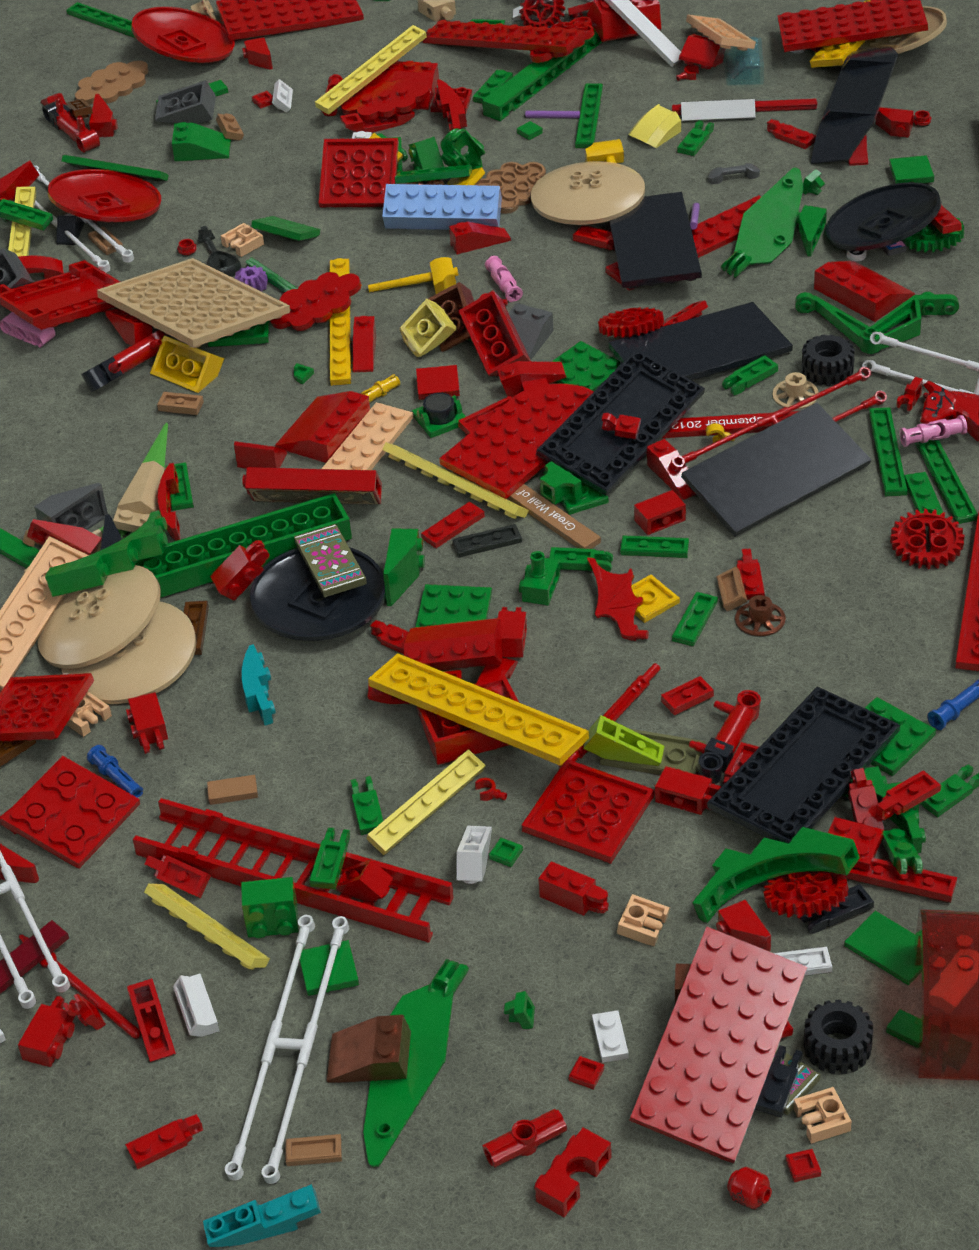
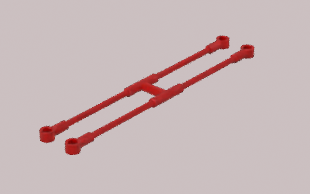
(773, 418)

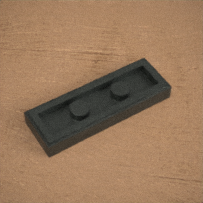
(487, 540)

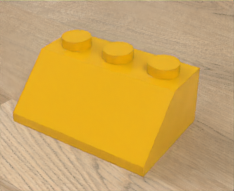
(185, 365)

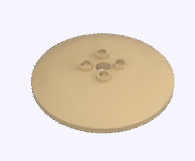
(903, 43)
(588, 192)
(100, 619)
(148, 661)

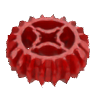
(529, 9)

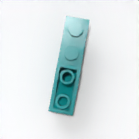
(256, 685)
(256, 1222)

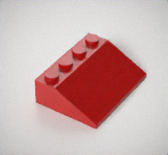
(416, 72)
(860, 288)
(325, 425)
(450, 739)

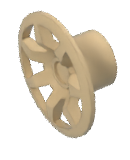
(204, 7)
(795, 388)

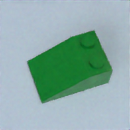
(198, 143)
(402, 562)

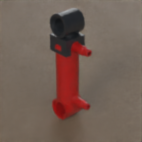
(75, 128)
(123, 361)
(720, 750)

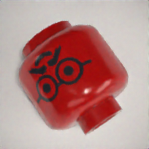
(749, 1187)

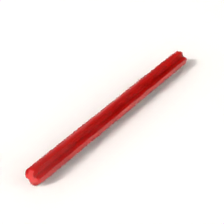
(774, 105)

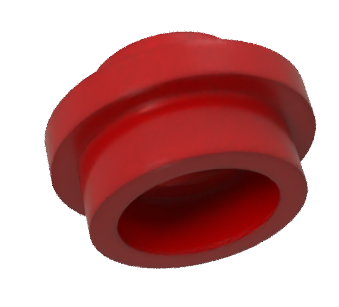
(922, 118)
(186, 247)

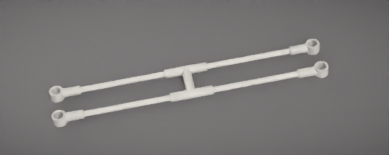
(127, 255)
(895, 343)
(24, 993)
(273, 1042)

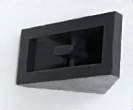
(70, 223)

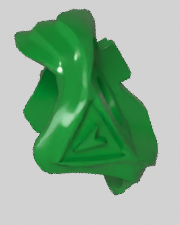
(454, 142)

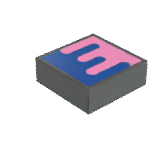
(895, 248)

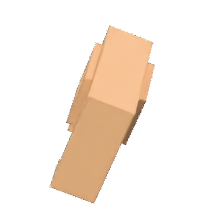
(243, 239)
(85, 711)
(636, 917)
(832, 1123)

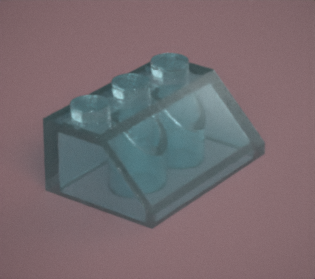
(745, 66)

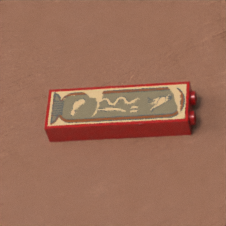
(309, 484)

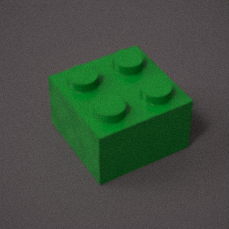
(270, 907)

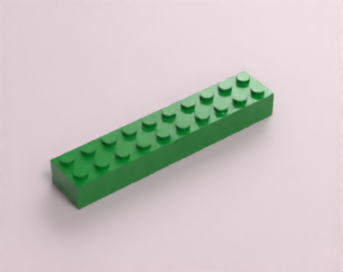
(195, 558)

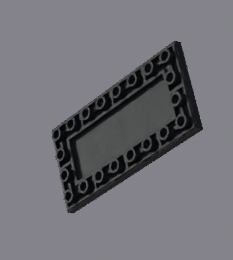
(655, 243)
(709, 342)
(635, 389)
(775, 469)
(803, 766)

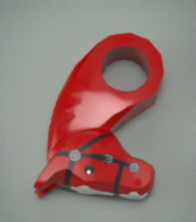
(949, 405)

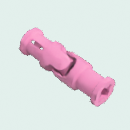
(503, 279)
(935, 430)

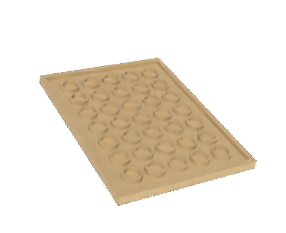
(193, 302)

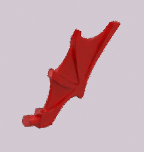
(618, 600)

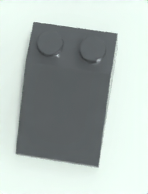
(187, 105)
(12, 270)
(532, 326)
(75, 507)

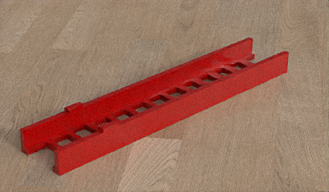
(302, 850)

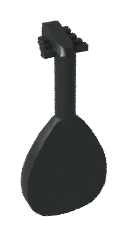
(219, 260)

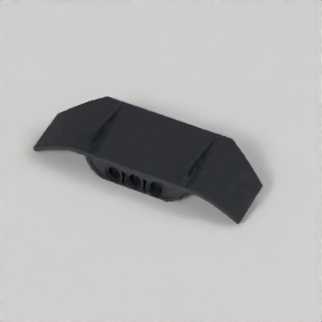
(853, 103)

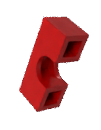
(583, 1153)

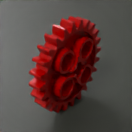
(631, 322)
(944, 537)
(805, 892)

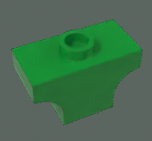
(559, 484)

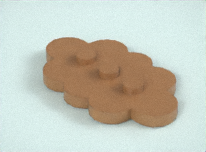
(113, 81)
(514, 182)

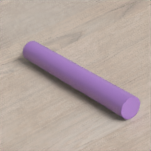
(552, 114)
(694, 215)

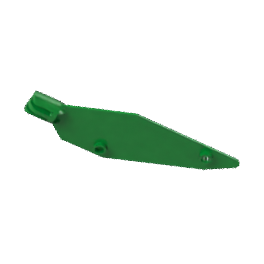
(767, 225)
(395, 1100)

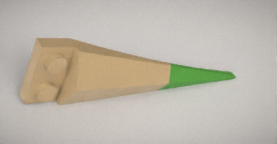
(142, 493)

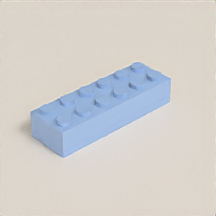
(440, 206)

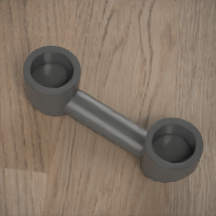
(716, 175)

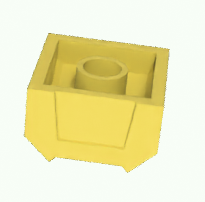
(657, 126)
(426, 328)

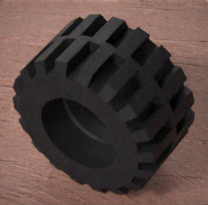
(827, 359)
(837, 1053)

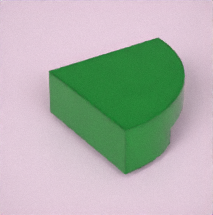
(302, 373)

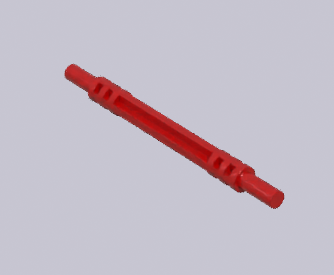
(623, 702)

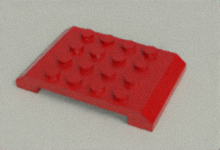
(59, 297)

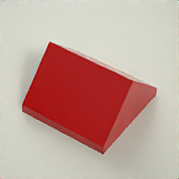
(258, 455)

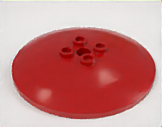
(182, 34)
(104, 195)

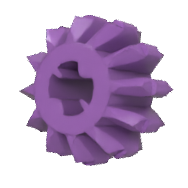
(253, 277)

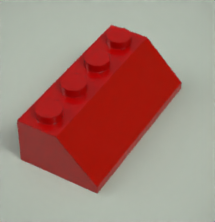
(612, 26)
(493, 333)
(456, 644)

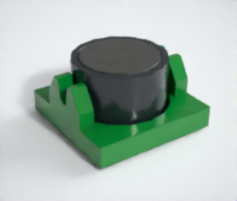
(439, 414)

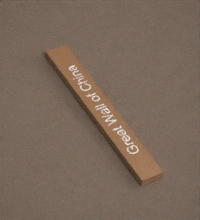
(555, 518)

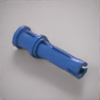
(951, 708)
(109, 767)

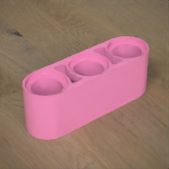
(22, 329)

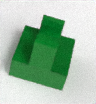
(813, 183)
(521, 1010)

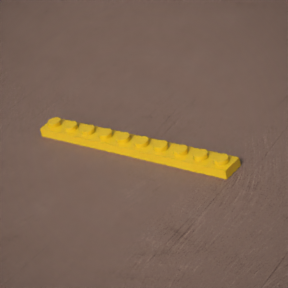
(340, 335)

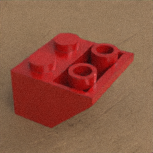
(702, 51)

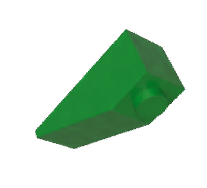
(811, 225)

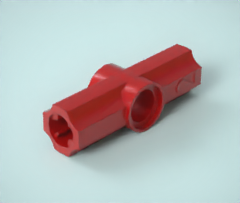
(524, 1138)

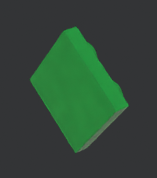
(911, 169)
(314, 962)

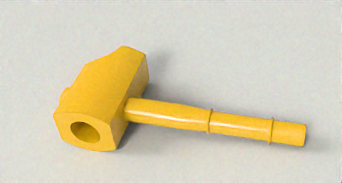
(605, 151)
(441, 274)

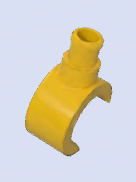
(717, 428)

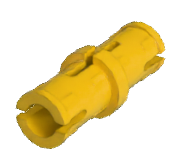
(382, 387)

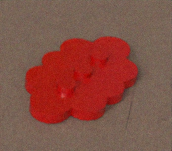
(579, 23)
(386, 99)
(317, 300)

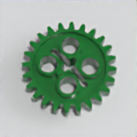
(931, 238)

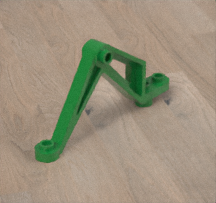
(860, 333)

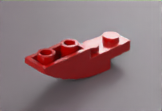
(450, 105)

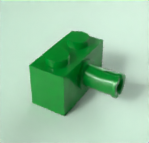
(425, 154)
(540, 579)

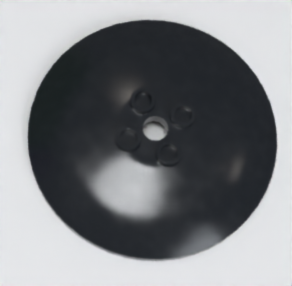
(883, 216)
(287, 595)

